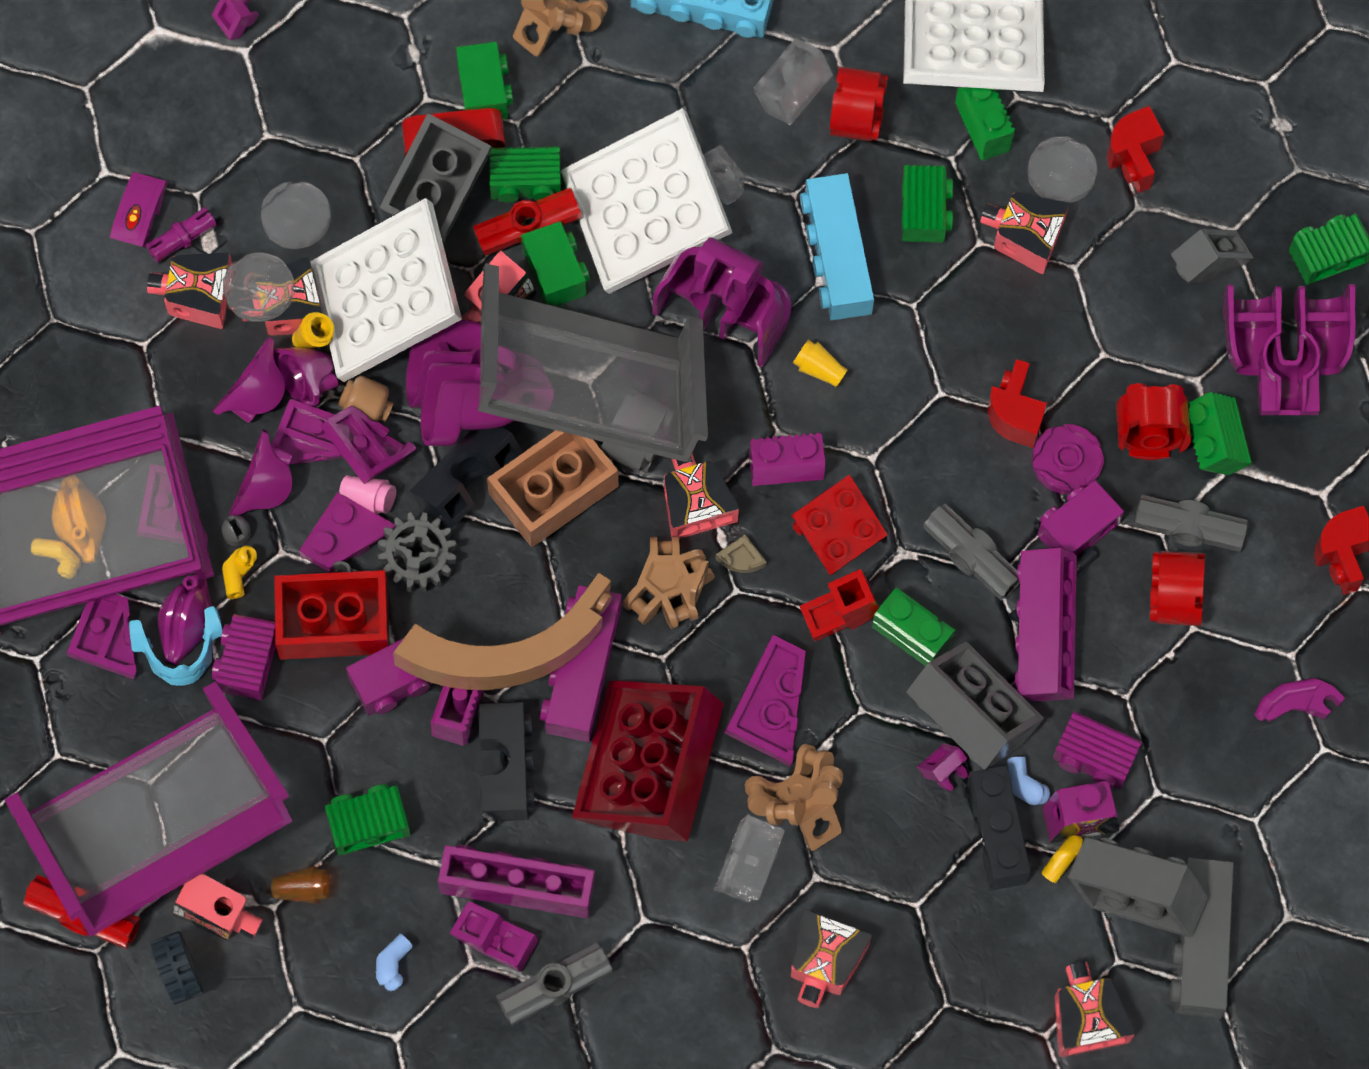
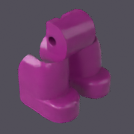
(731, 276)
(1323, 346)
(446, 384)

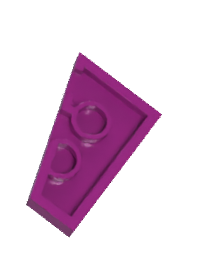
(769, 704)

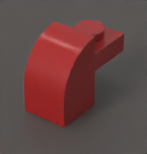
(1130, 142)
(1013, 414)
(1340, 540)
(847, 605)

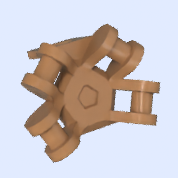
(552, 15)
(666, 578)
(801, 797)

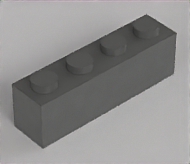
(1205, 956)

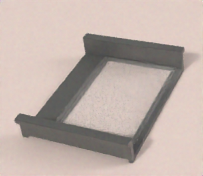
(591, 374)

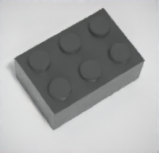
(437, 167)
(974, 705)
(1138, 886)

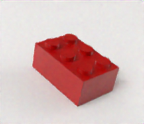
(331, 614)

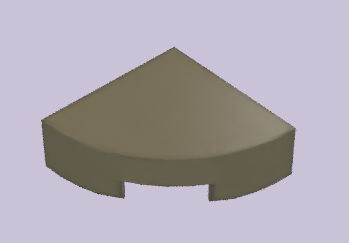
(741, 557)

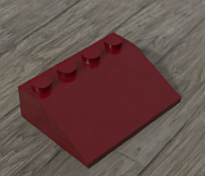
(649, 759)

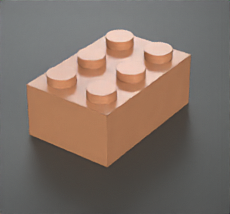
(552, 484)

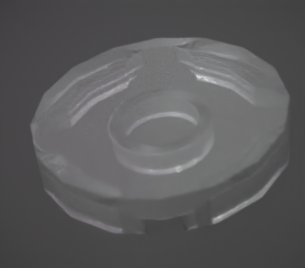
(1062, 169)
(295, 215)
(258, 287)

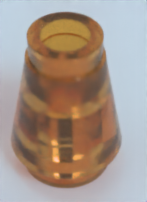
(302, 886)

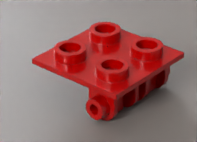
(838, 524)

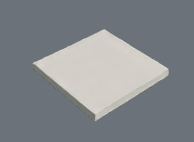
(975, 43)
(646, 200)
(386, 289)

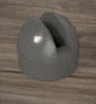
(229, 534)

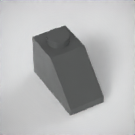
(1210, 255)

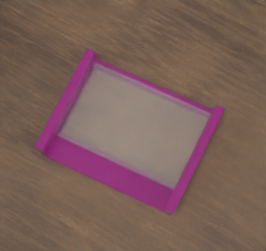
(96, 514)
(155, 817)

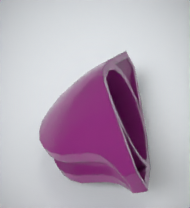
(305, 373)
(258, 387)
(267, 479)
(183, 618)

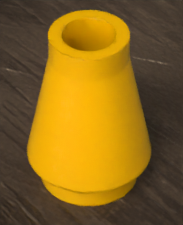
(314, 331)
(819, 363)

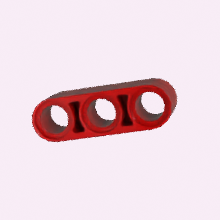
(482, 124)

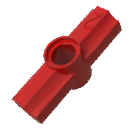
(507, 228)
(43, 899)

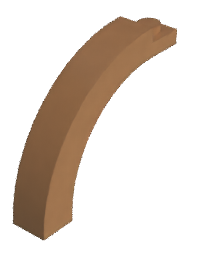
(509, 664)

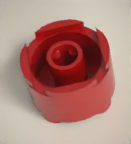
(858, 104)
(1153, 421)
(1177, 588)

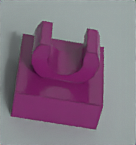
(233, 17)
(942, 763)

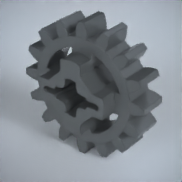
(430, 555)

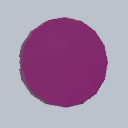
(1067, 458)

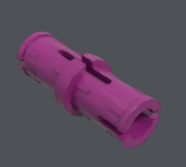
(180, 235)

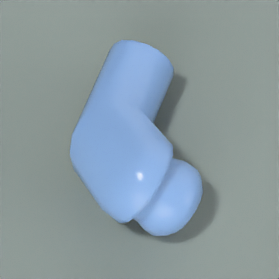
(1025, 786)
(387, 963)

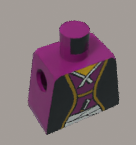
(1083, 812)

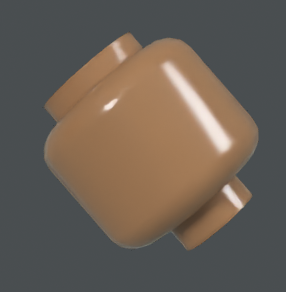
(367, 397)

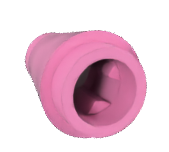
(374, 495)

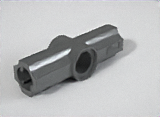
(1190, 523)
(972, 551)
(577, 973)

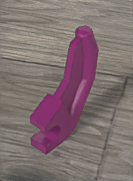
(1298, 695)

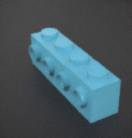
(742, 16)
(838, 247)

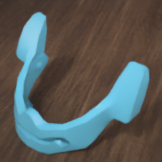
(181, 674)

